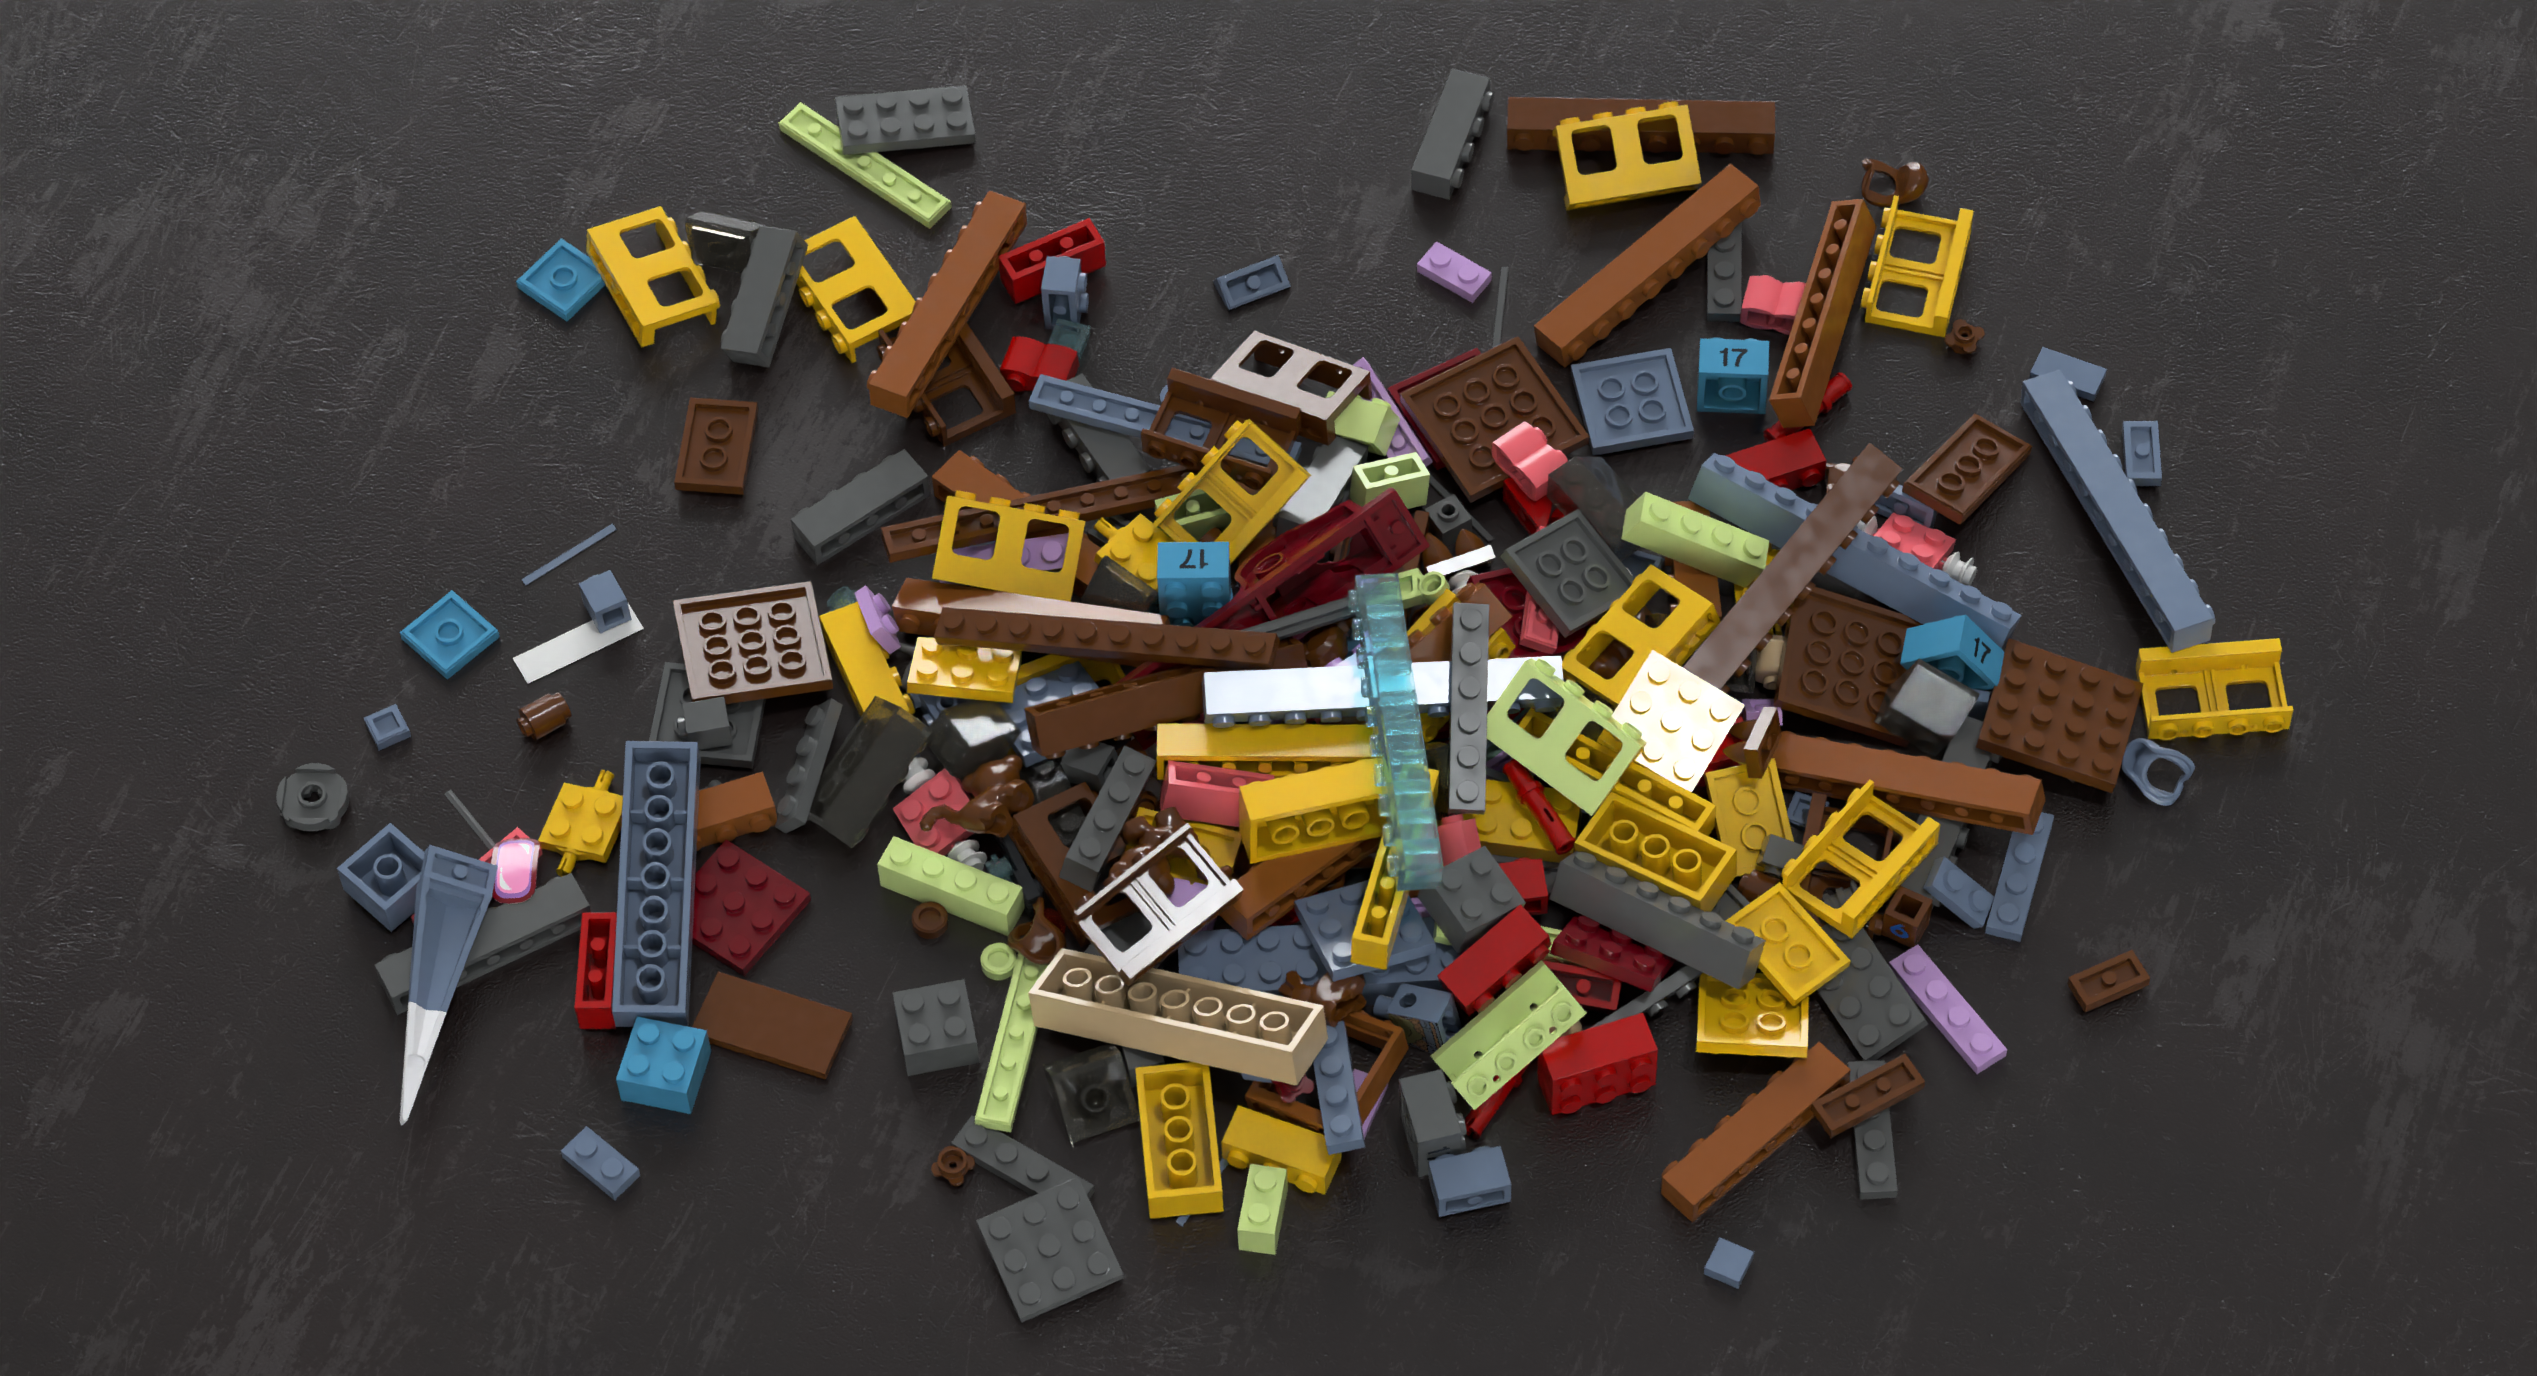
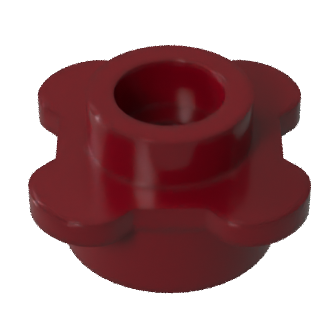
(1291, 1092)

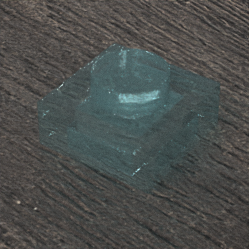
(1070, 335)

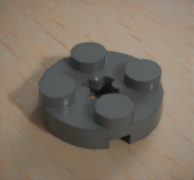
(319, 814)

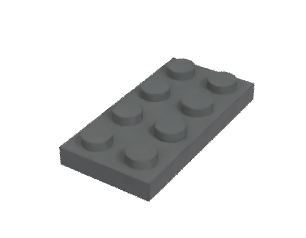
(905, 120)
(1869, 998)

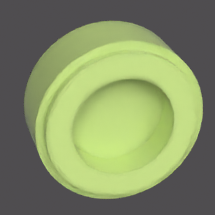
(998, 961)

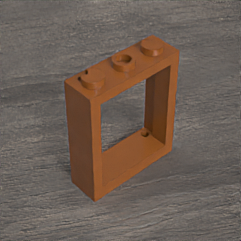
(1360, 1026)

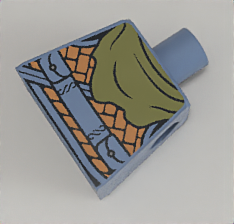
(1423, 1013)

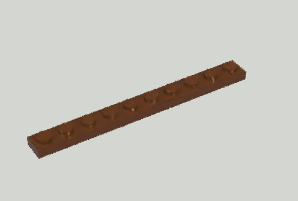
(1090, 500)
(1107, 638)

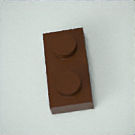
(2108, 981)

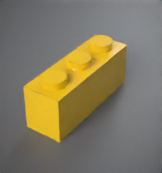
(1279, 1144)

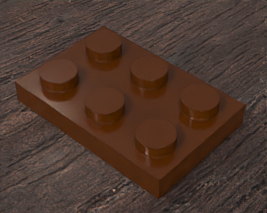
(716, 446)

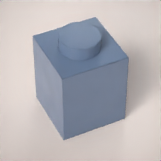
(605, 601)

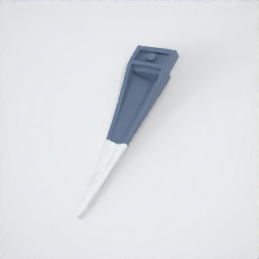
(447, 917)

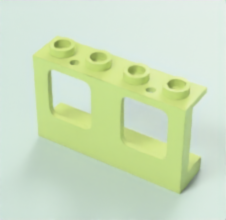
(1547, 754)
(1508, 1034)

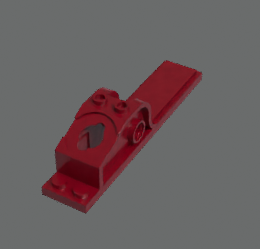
(1380, 544)

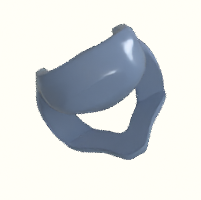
(2140, 755)

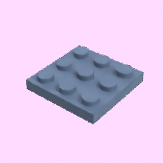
(1632, 401)
(1060, 683)
(1330, 924)

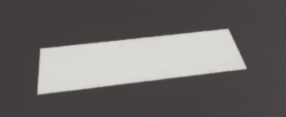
(571, 647)

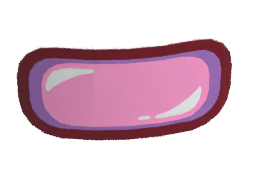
(516, 869)

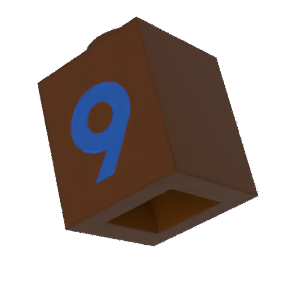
(1907, 917)

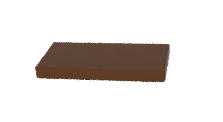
(1967, 469)
(773, 1025)

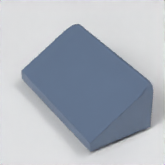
(1252, 282)

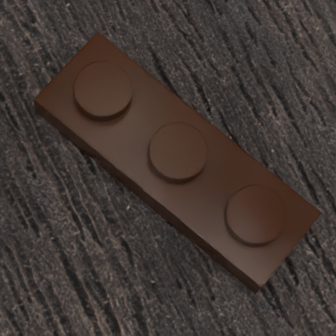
(1867, 1095)

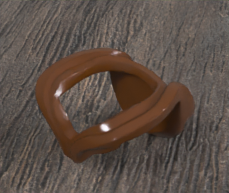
(1909, 182)
(1041, 940)

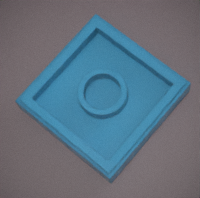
(562, 280)
(449, 634)

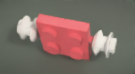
(1927, 544)
(931, 791)

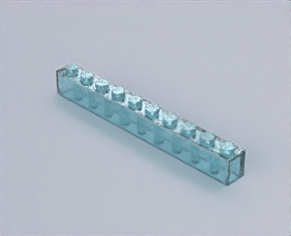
(1397, 732)

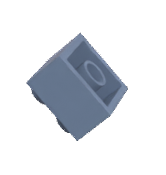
(384, 876)

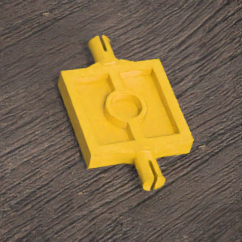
(1133, 547)
(583, 823)

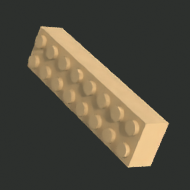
(1180, 1017)

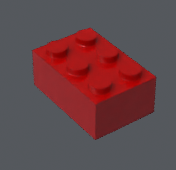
(1598, 1064)

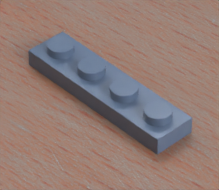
(2018, 881)
(1338, 1093)

